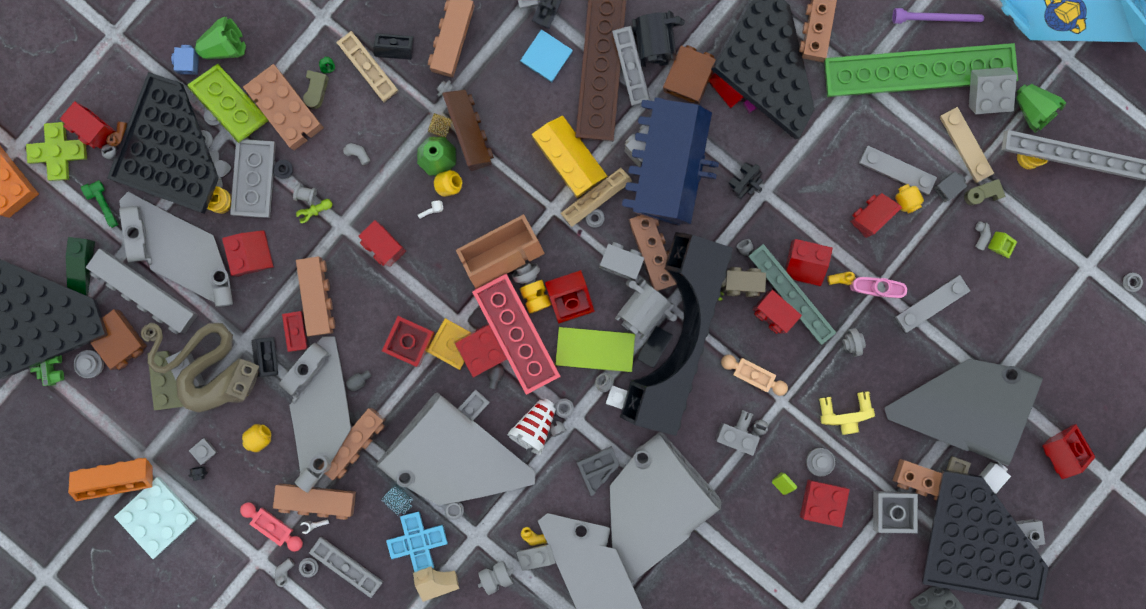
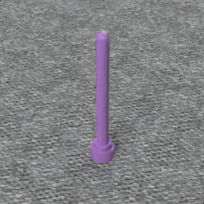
(901, 15)

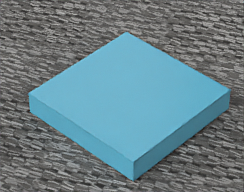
(546, 56)

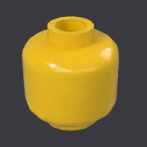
(447, 183)
(909, 198)
(256, 438)

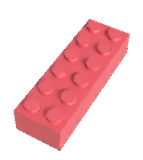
(516, 334)

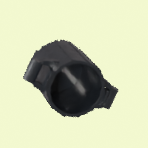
(656, 37)

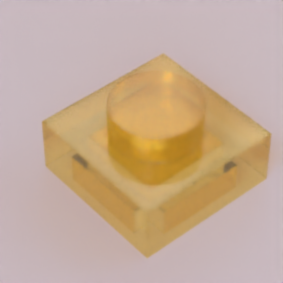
(440, 125)

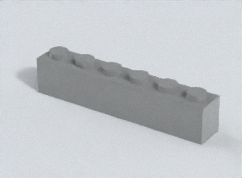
(142, 291)

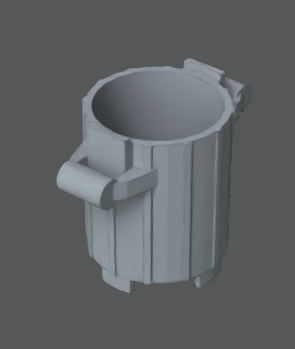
(644, 309)

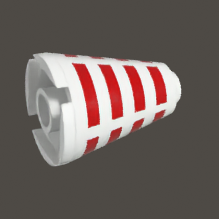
(534, 426)

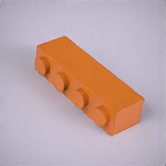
(110, 479)

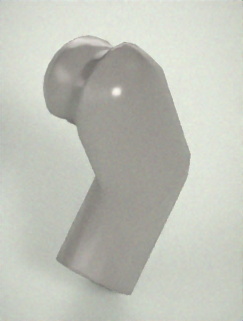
(357, 150)

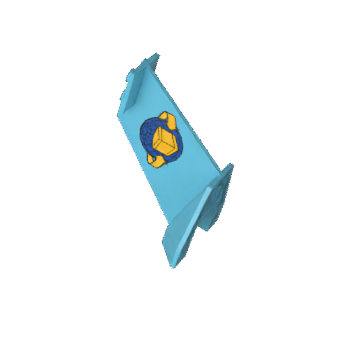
(1080, 19)

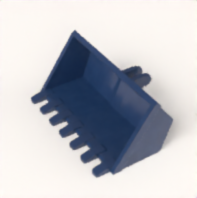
(670, 161)

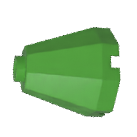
(221, 41)
(1038, 106)
(439, 162)

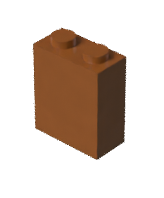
(689, 74)
(120, 343)

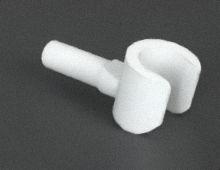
(437, 207)
(312, 525)

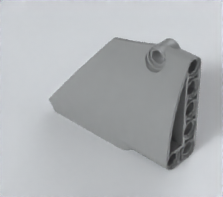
(452, 457)
(657, 505)

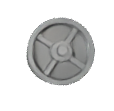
(498, 576)

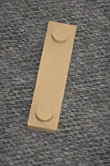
(367, 66)
(966, 145)
(596, 197)

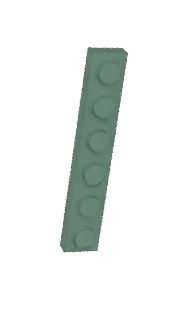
(792, 294)

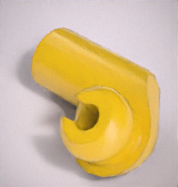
(842, 278)
(532, 538)

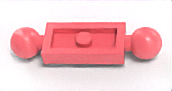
(271, 527)

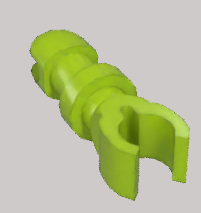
(314, 210)

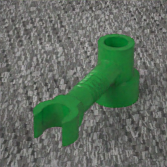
(95, 190)

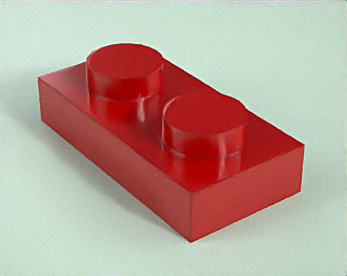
(295, 331)

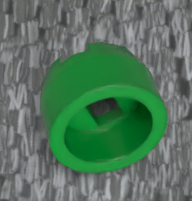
(323, 67)

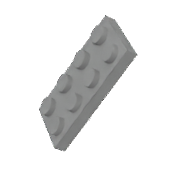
(253, 178)

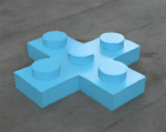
(417, 541)

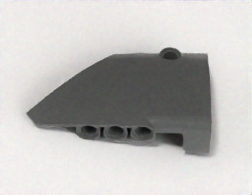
(972, 408)

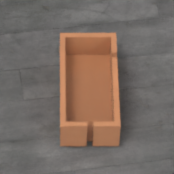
(283, 107)
(500, 251)

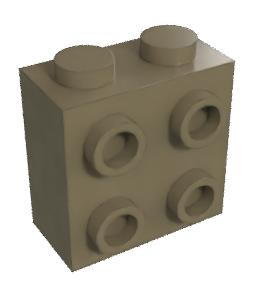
(749, 282)

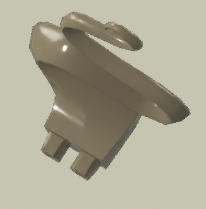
(230, 385)

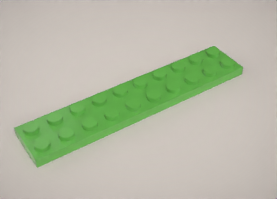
(913, 69)

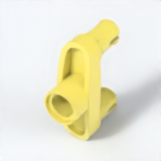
(849, 421)

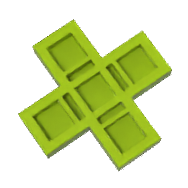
(56, 151)

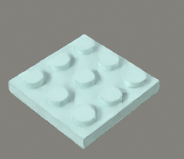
(155, 518)

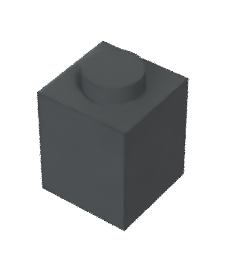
(950, 186)

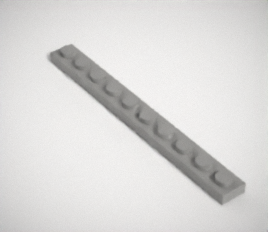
(1074, 155)

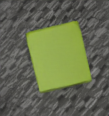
(1002, 244)
(784, 483)

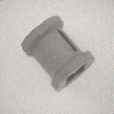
(304, 194)

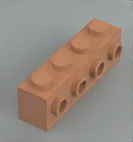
(817, 29)
(451, 37)
(651, 246)
(315, 296)
(358, 438)
(917, 477)
(317, 500)

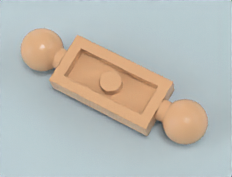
(754, 375)

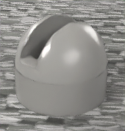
(111, 154)
(745, 247)
(557, 430)
(760, 431)

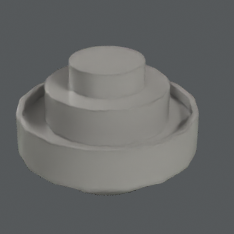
(526, 273)
(854, 342)
(88, 364)
(820, 462)

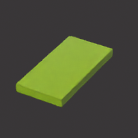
(227, 103)
(595, 349)

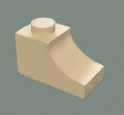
(434, 583)

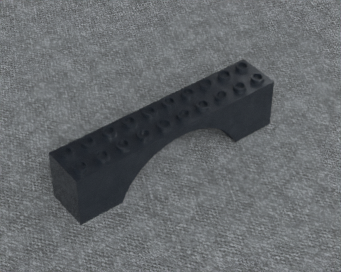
(661, 396)

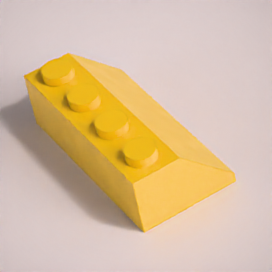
(569, 156)

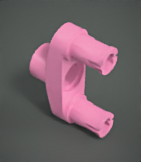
(868, 286)

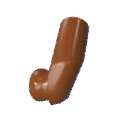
(116, 137)

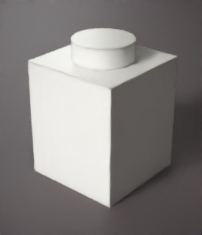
(995, 475)

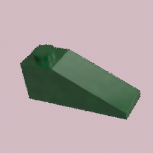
(78, 255)

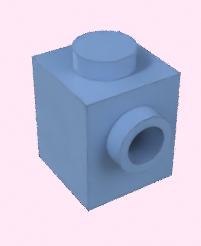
(185, 60)

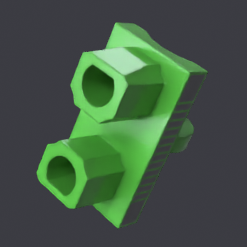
(46, 372)

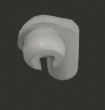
(985, 233)
(281, 572)

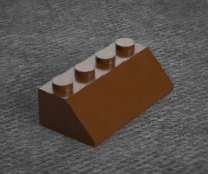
(467, 129)

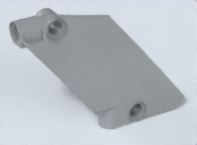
(174, 249)
(317, 409)
(587, 565)

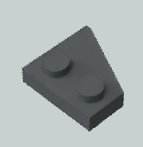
(597, 468)

